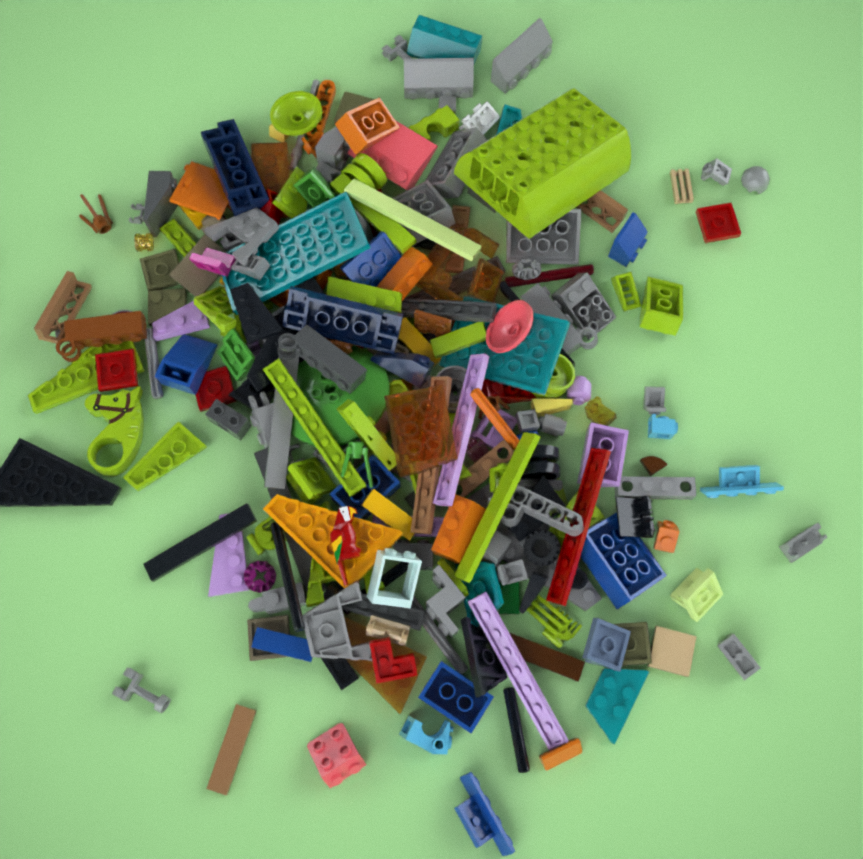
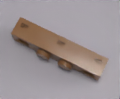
(480, 469)

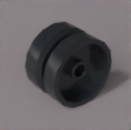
(543, 463)

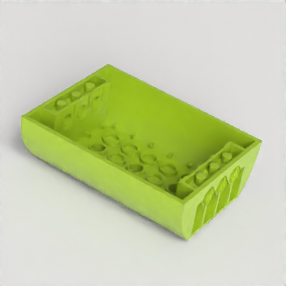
(583, 158)

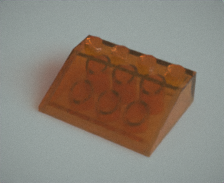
(420, 430)

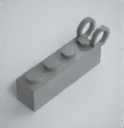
(542, 304)

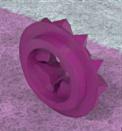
(259, 585)

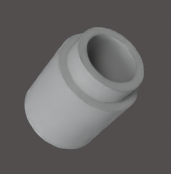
(552, 425)

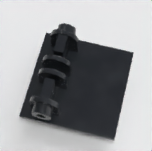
(635, 517)

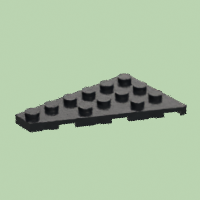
(44, 480)

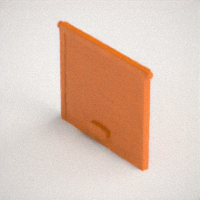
(201, 191)

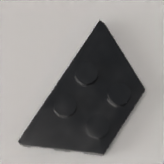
(483, 661)

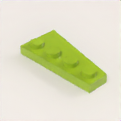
(365, 294)

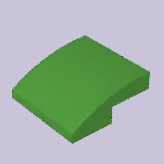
(236, 355)

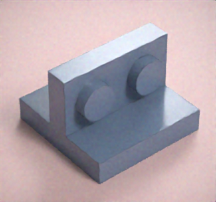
(606, 644)

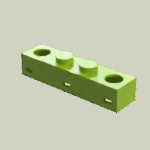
(365, 430)

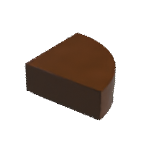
(653, 464)

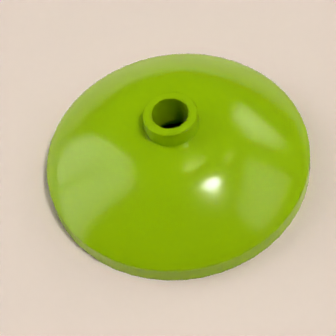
(296, 113)

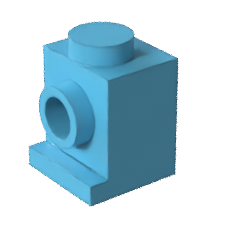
(661, 427)

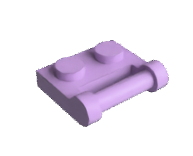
(493, 437)

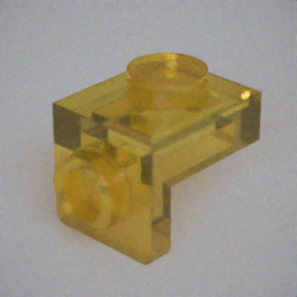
(598, 413)

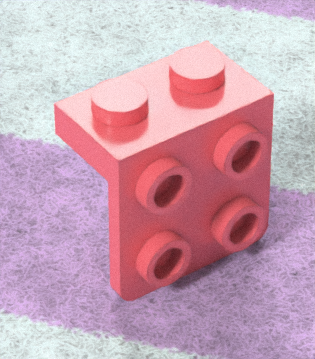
(335, 755)

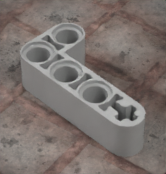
(543, 514)

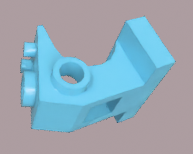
(413, 733)

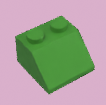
(314, 188)

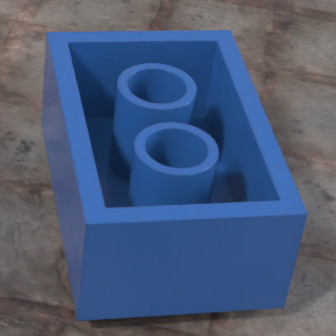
(383, 482)
(455, 697)

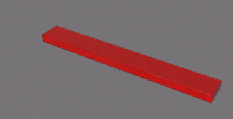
(573, 545)

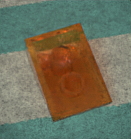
(271, 163)

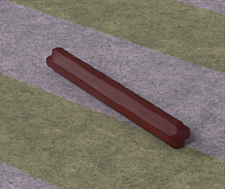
(551, 275)

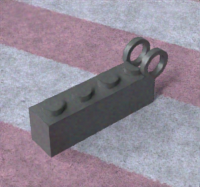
(324, 357)

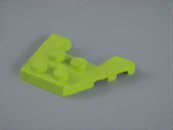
(217, 307)
(319, 575)

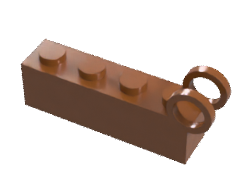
(100, 331)

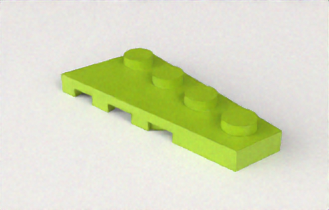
(167, 454)

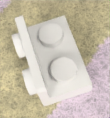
(482, 118)

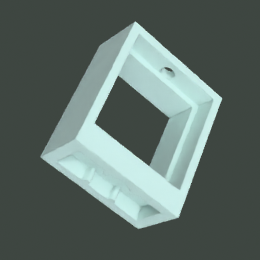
(392, 598)

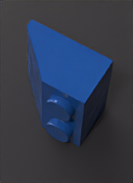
(629, 241)

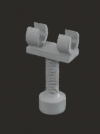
(401, 46)
(161, 703)

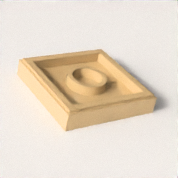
(672, 651)

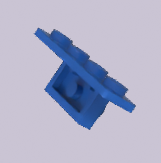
(480, 818)

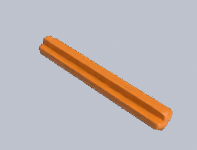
(494, 417)

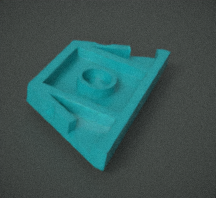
(483, 581)
(614, 698)

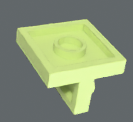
(698, 593)

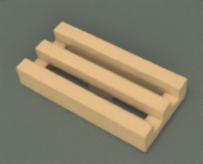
(680, 174)

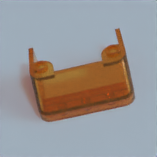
(436, 279)

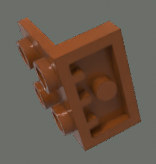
(431, 323)

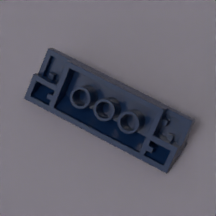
(234, 167)
(343, 319)

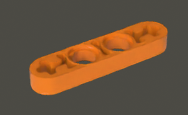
(321, 95)

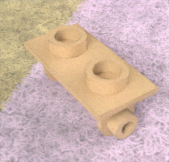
(385, 628)

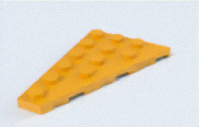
(312, 528)

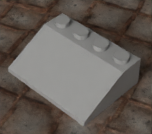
(428, 202)
(552, 245)

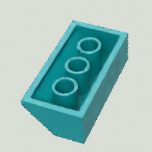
(440, 40)

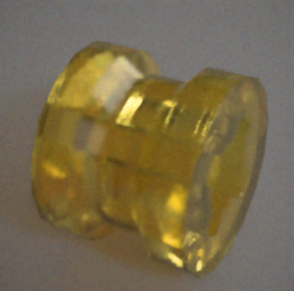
(144, 242)

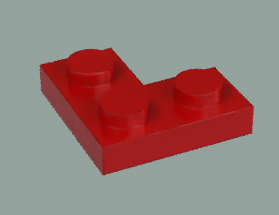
(388, 667)

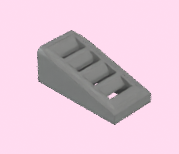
(256, 272)

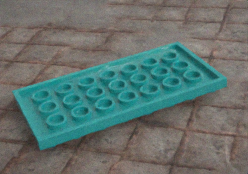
(304, 248)

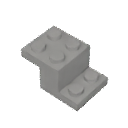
(444, 602)

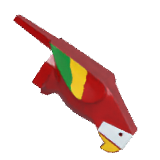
(344, 539)

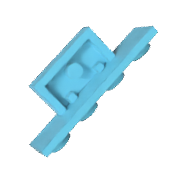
(740, 480)

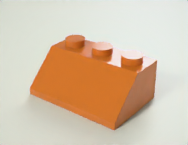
(457, 529)

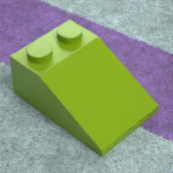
(662, 306)

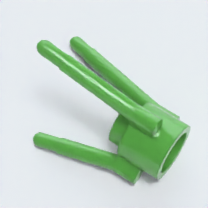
(356, 450)

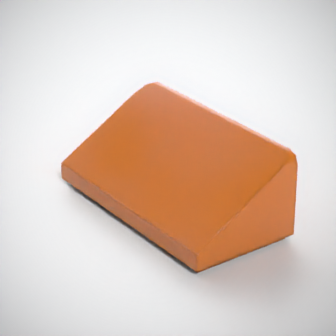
(561, 754)

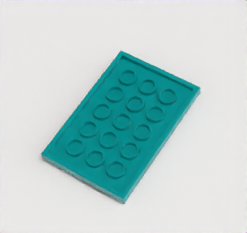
(528, 364)

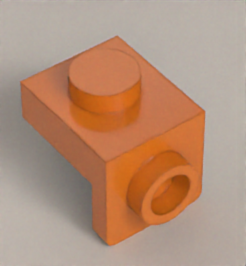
(309, 146)
(666, 536)

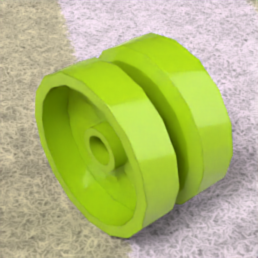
(366, 171)
(561, 379)

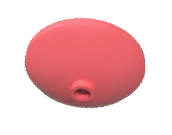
(510, 326)

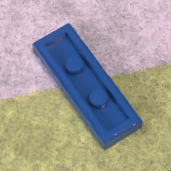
(282, 644)

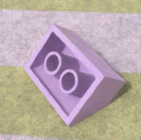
(606, 438)

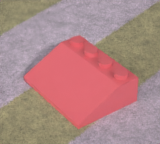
(402, 156)

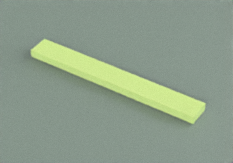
(413, 219)

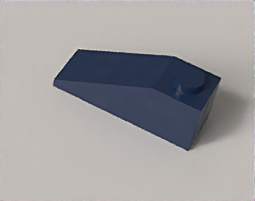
(409, 366)

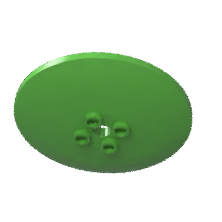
(368, 397)

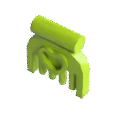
(262, 537)
(565, 635)

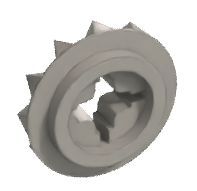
(521, 270)

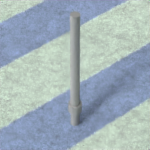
(297, 151)

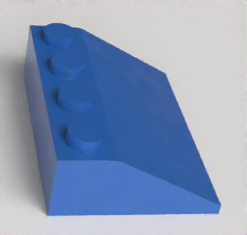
(619, 562)

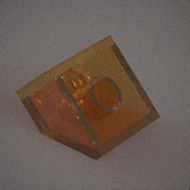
(485, 281)

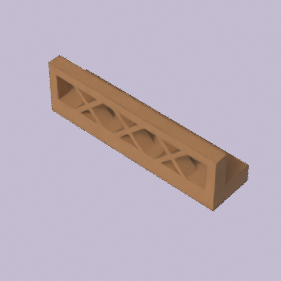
(608, 207)
(56, 306)

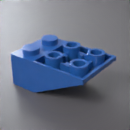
(186, 364)

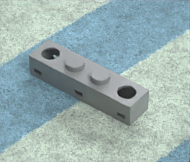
(657, 488)

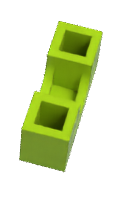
(441, 121)

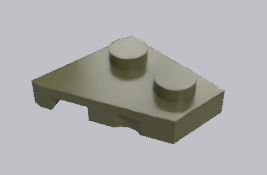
(164, 302)

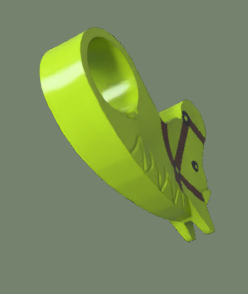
(125, 427)

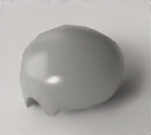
(755, 179)

